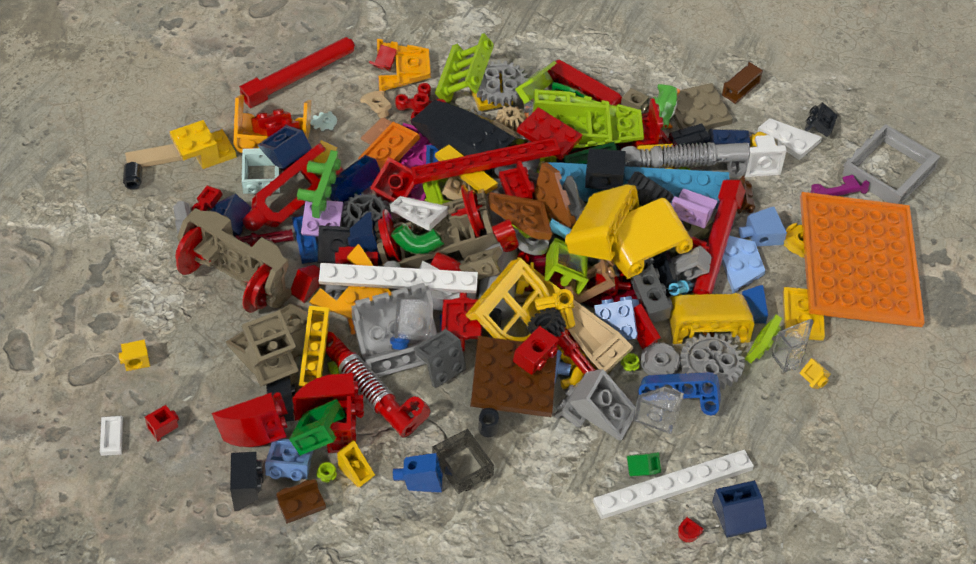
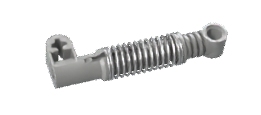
(735, 155)

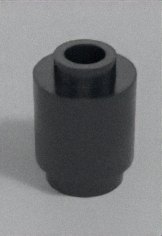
(132, 175)

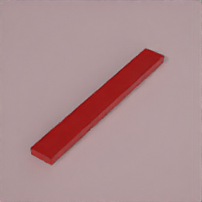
(485, 160)

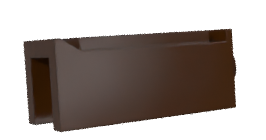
(742, 83)

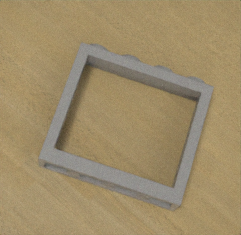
(903, 144)

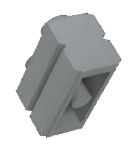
(692, 264)

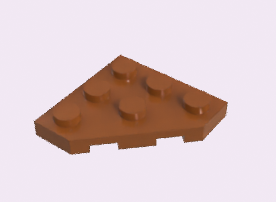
(554, 197)
(523, 213)

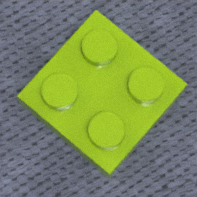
(764, 339)

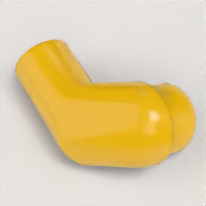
(576, 377)

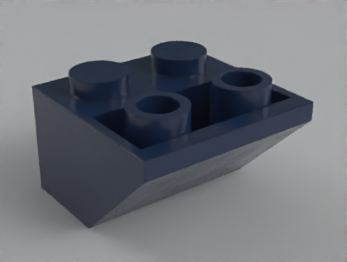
(740, 508)

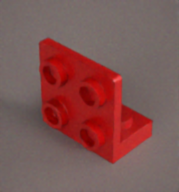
(344, 432)

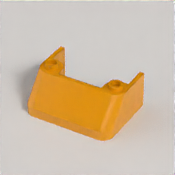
(243, 133)

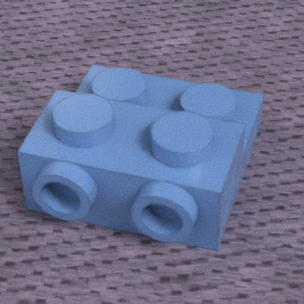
(286, 462)

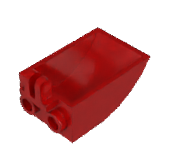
(326, 390)
(253, 421)

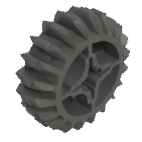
(361, 205)

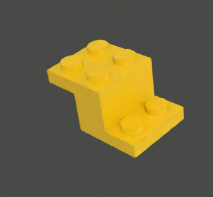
(200, 142)

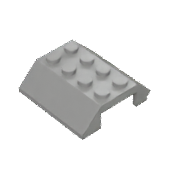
(376, 325)

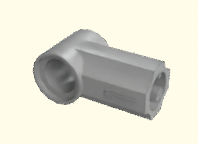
(181, 211)

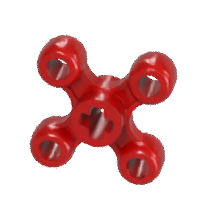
(416, 103)

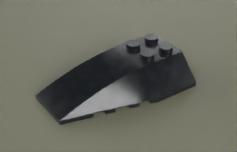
(463, 130)

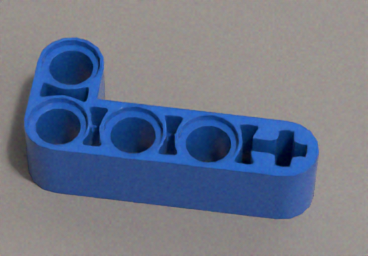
(698, 390)

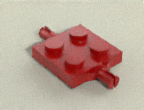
(456, 321)

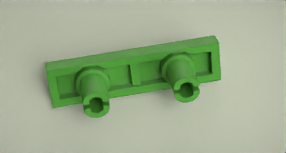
(324, 189)

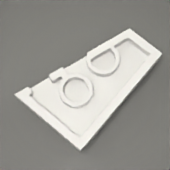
(796, 141)
(419, 212)

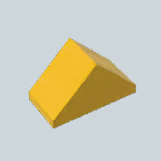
(354, 465)

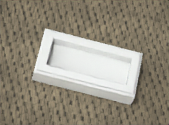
(111, 435)

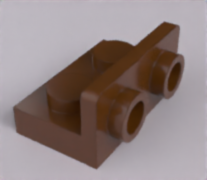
(300, 500)

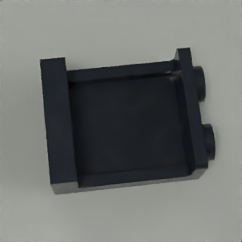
(604, 169)

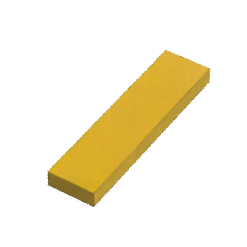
(477, 180)

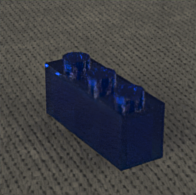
(355, 179)

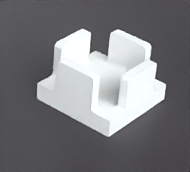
(766, 157)

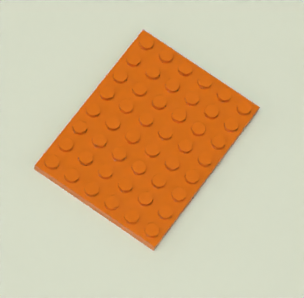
(860, 260)

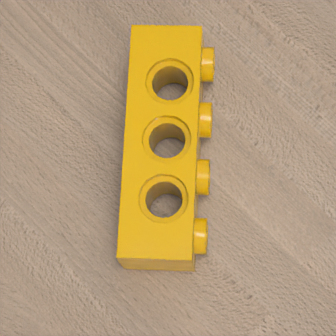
(314, 344)

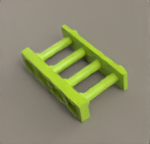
(457, 61)

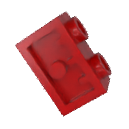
(645, 329)

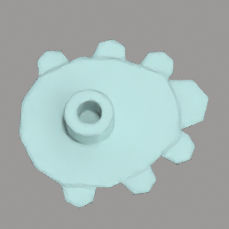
(324, 121)

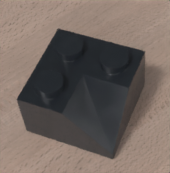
(245, 479)

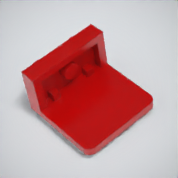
(651, 126)

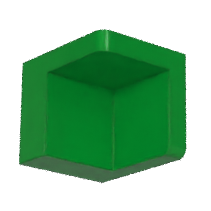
(644, 464)

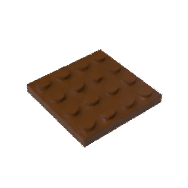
(505, 385)

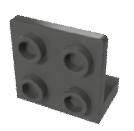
(443, 357)

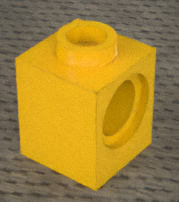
(134, 355)

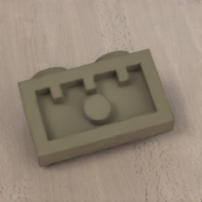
(483, 262)

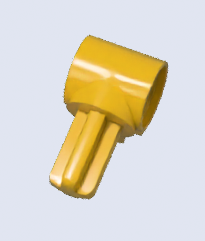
(553, 302)

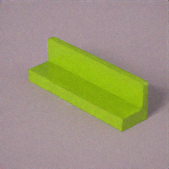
(539, 81)

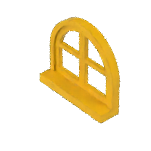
(499, 290)

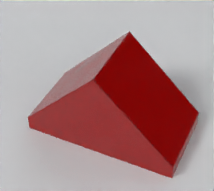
(305, 282)

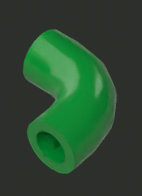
(417, 243)

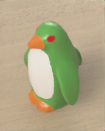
(667, 103)

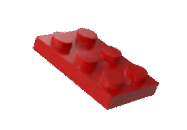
(543, 126)

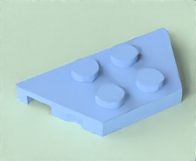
(742, 263)

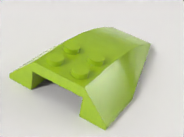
(595, 120)

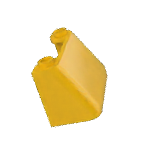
(600, 221)
(648, 233)
(710, 314)

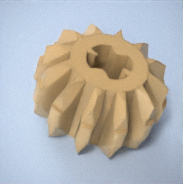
(511, 117)

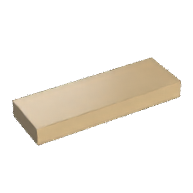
(154, 155)

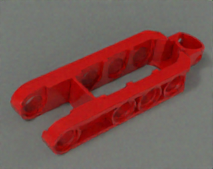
(262, 214)

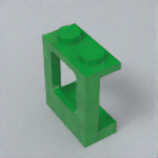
(314, 427)

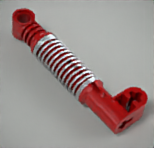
(375, 391)

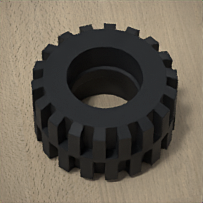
(647, 189)

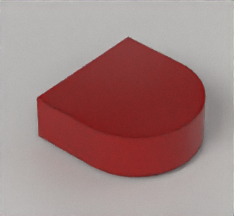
(689, 530)

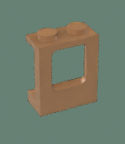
(604, 267)

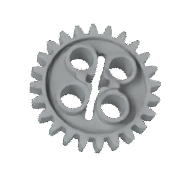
(511, 79)
(713, 356)

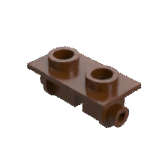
(748, 201)

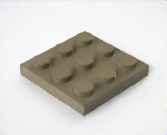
(700, 106)

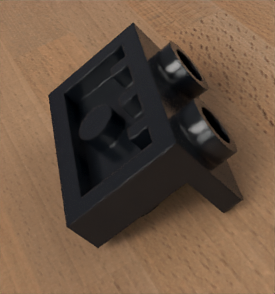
(822, 119)
(666, 270)

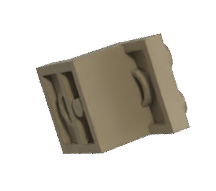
(270, 348)

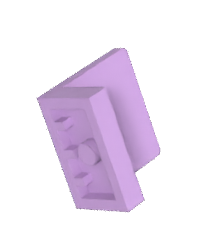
(694, 207)
(330, 217)

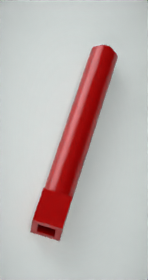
(257, 90)
(730, 199)

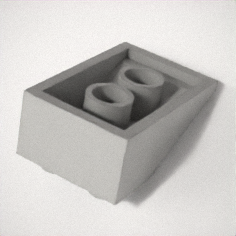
(603, 403)

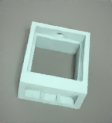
(252, 157)

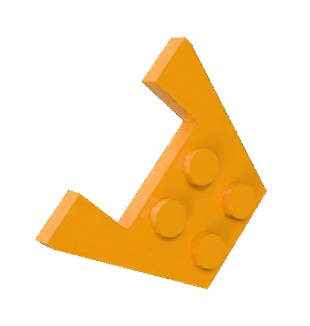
(411, 66)
(352, 293)

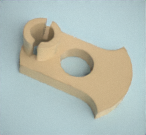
(379, 107)

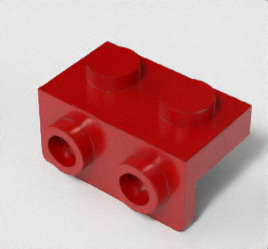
(516, 182)

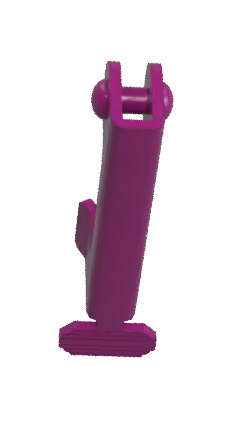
(850, 186)

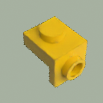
(815, 374)

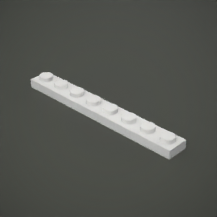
(397, 277)
(672, 484)

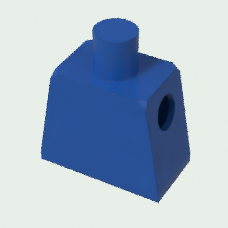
(421, 473)

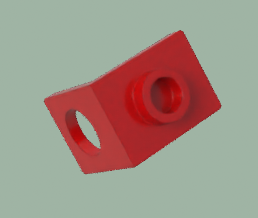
(384, 58)

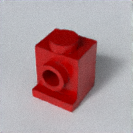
(161, 422)

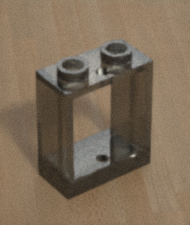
(456, 444)

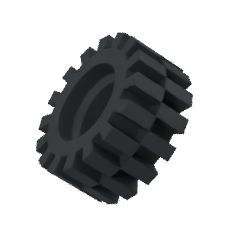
(549, 320)

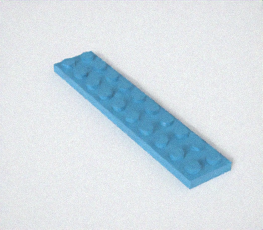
(674, 180)

